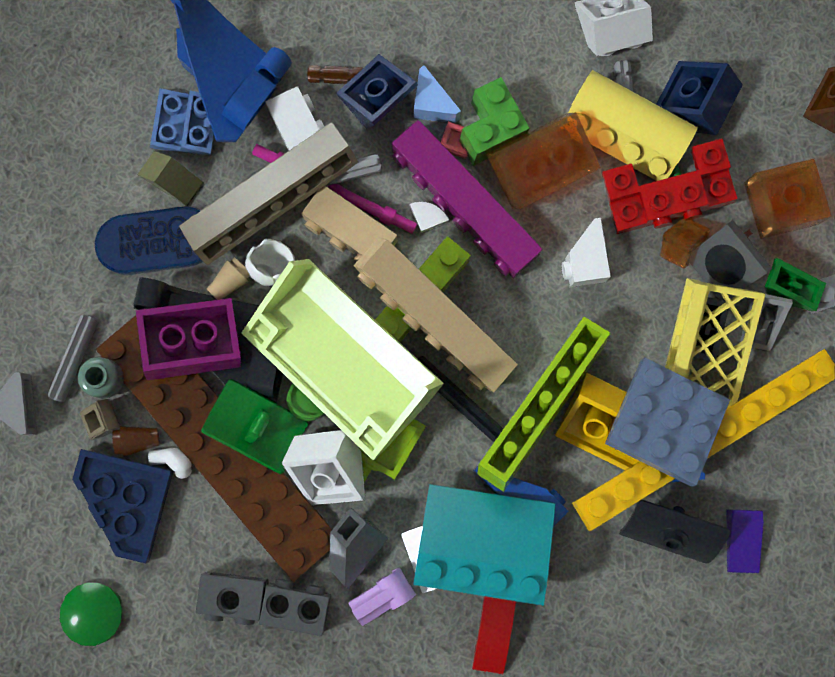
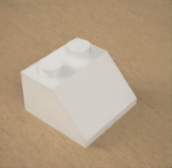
(615, 24)
(326, 467)

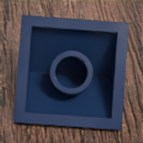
(376, 91)

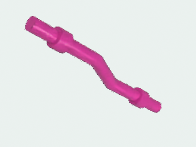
(387, 215)

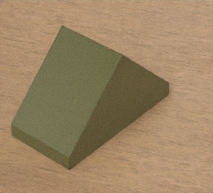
(170, 177)

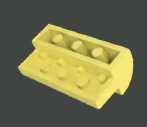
(631, 127)

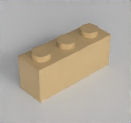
(344, 223)

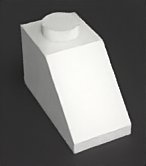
(588, 258)

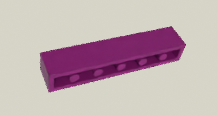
(465, 199)

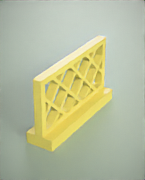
(687, 330)

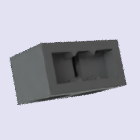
(295, 617)

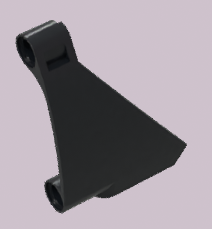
(256, 369)

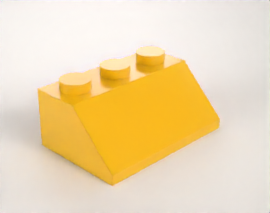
(591, 419)

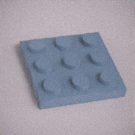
(668, 422)

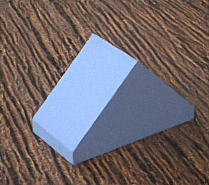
(432, 100)

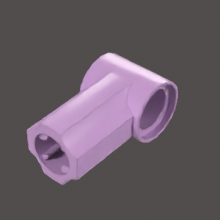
(387, 594)

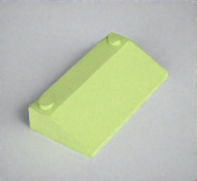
(340, 357)

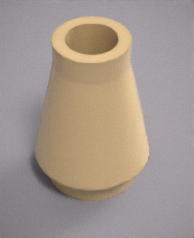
(229, 279)

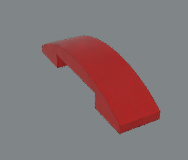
(494, 635)

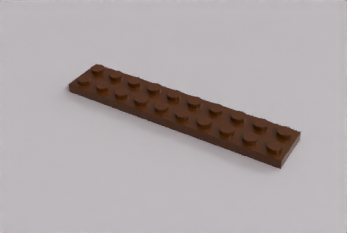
(258, 496)

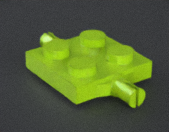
(396, 454)

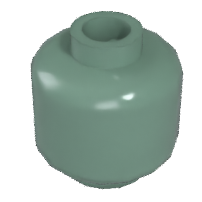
(91, 373)

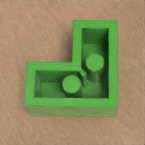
(498, 122)

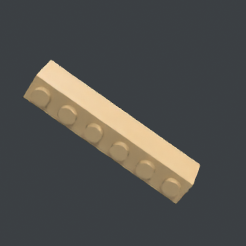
(434, 314)

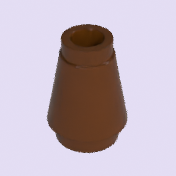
(134, 439)

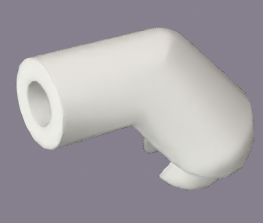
(173, 458)

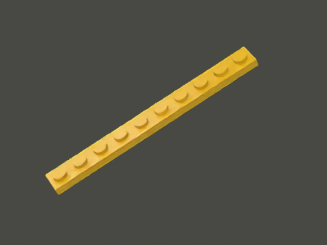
(738, 421)

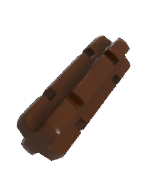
(331, 74)

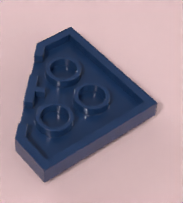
(124, 500)

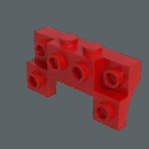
(672, 197)

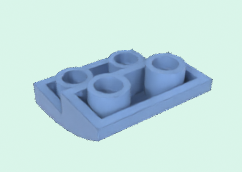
(181, 123)

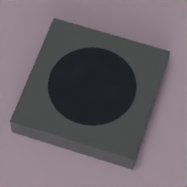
(729, 259)

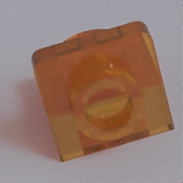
(682, 240)

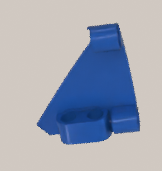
(228, 68)

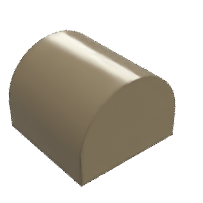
(99, 419)

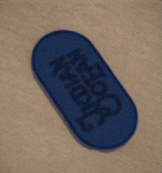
(146, 242)

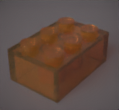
(544, 160)

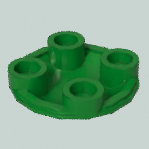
(91, 614)

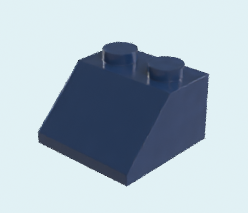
(701, 94)

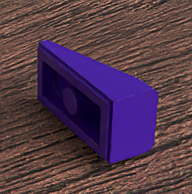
(744, 540)

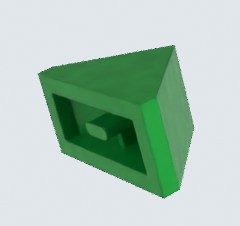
(794, 284)

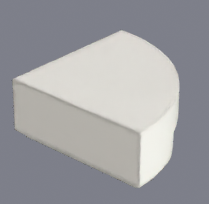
(428, 215)

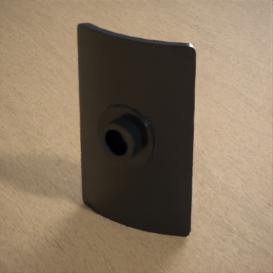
(675, 531)

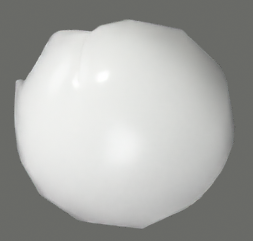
(268, 261)

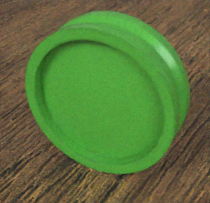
(301, 405)

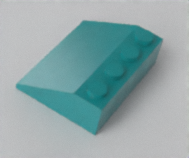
(485, 544)

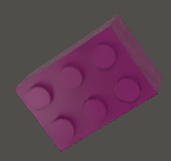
(188, 339)

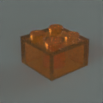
(787, 198)

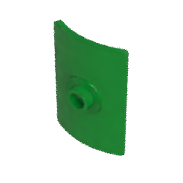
(253, 425)

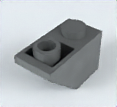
(353, 546)

